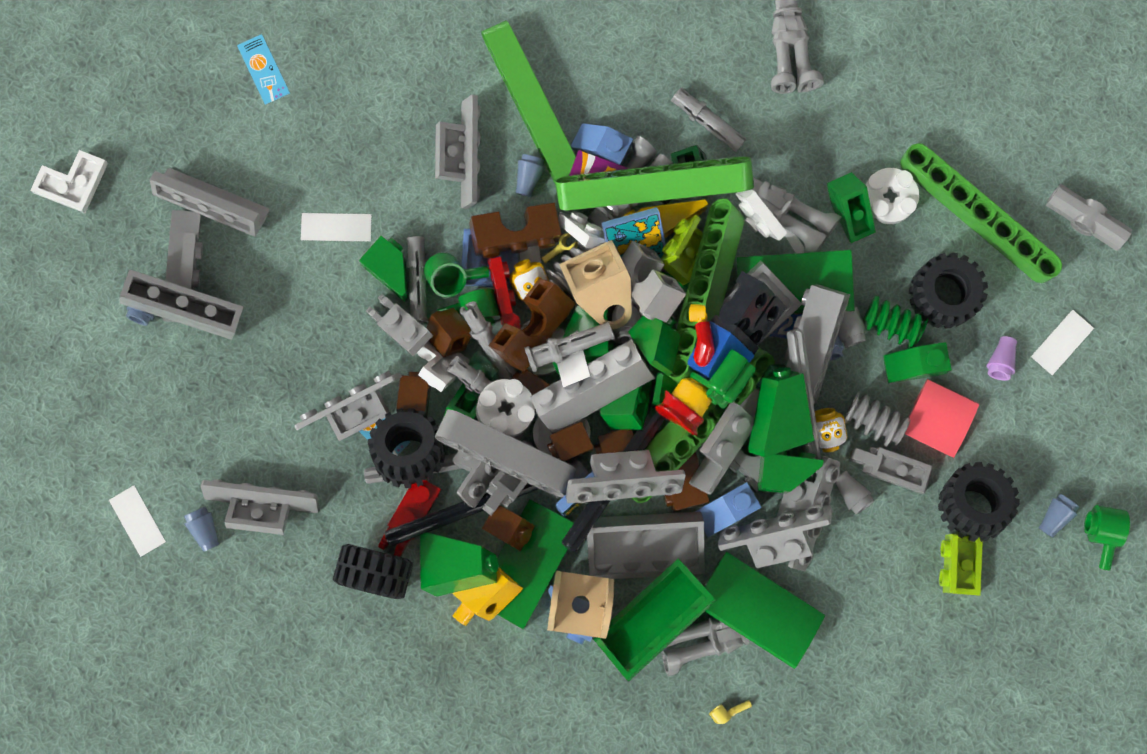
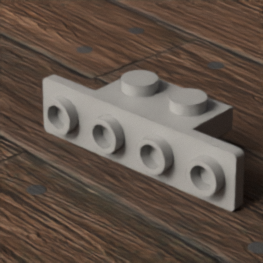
(457, 151)
(184, 250)
(355, 412)
(725, 443)
(624, 476)
(479, 477)
(809, 495)
(258, 507)
(777, 538)

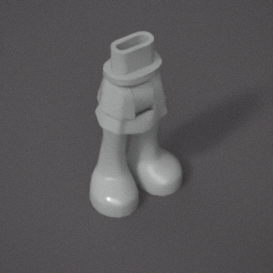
(790, 32)
(643, 154)
(780, 203)
(720, 638)

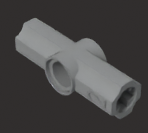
(1089, 217)

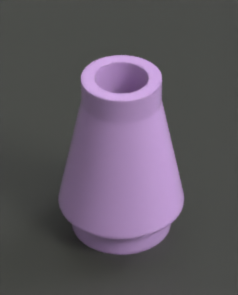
(1003, 360)

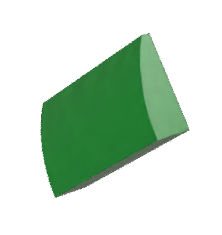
(802, 270)
(536, 561)
(762, 610)
(654, 619)

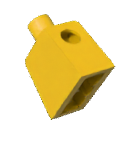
(487, 599)

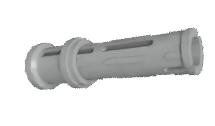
(555, 350)

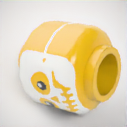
(525, 276)
(830, 429)

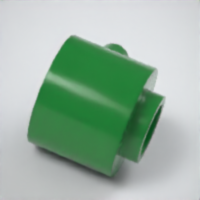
(447, 275)
(486, 303)
(1107, 527)

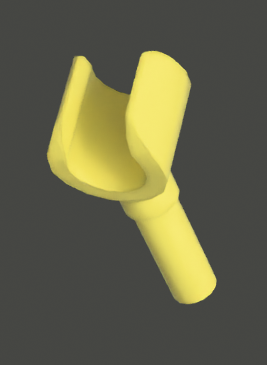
(559, 248)
(721, 715)

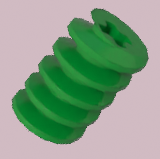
(894, 322)

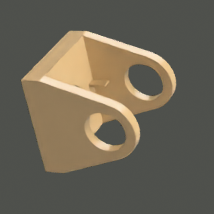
(600, 281)
(596, 619)

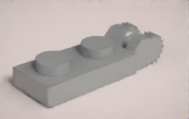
(401, 326)

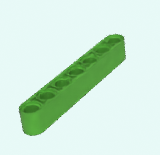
(529, 99)
(655, 183)
(994, 215)
(709, 276)
(676, 445)

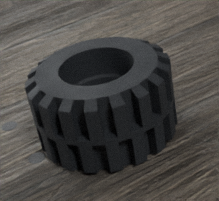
(967, 279)
(398, 429)
(993, 487)
(372, 571)

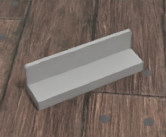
(209, 201)

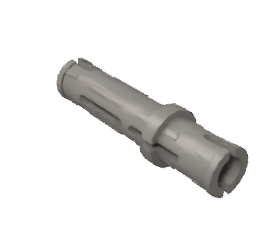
(704, 116)
(416, 247)
(482, 332)
(473, 379)

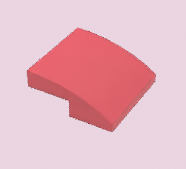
(941, 418)

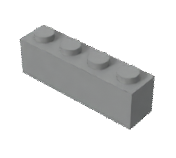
(180, 304)
(820, 325)
(609, 379)

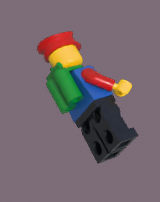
(722, 352)

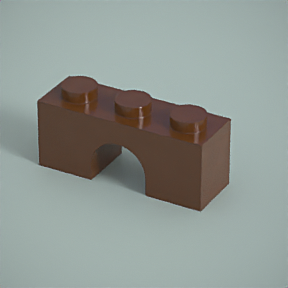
(493, 237)
(548, 310)

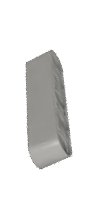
(505, 453)

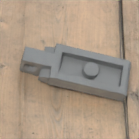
(894, 468)
(503, 490)

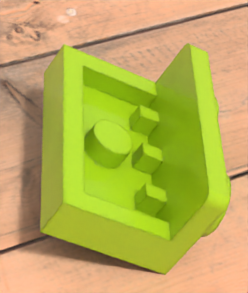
(682, 250)
(961, 565)

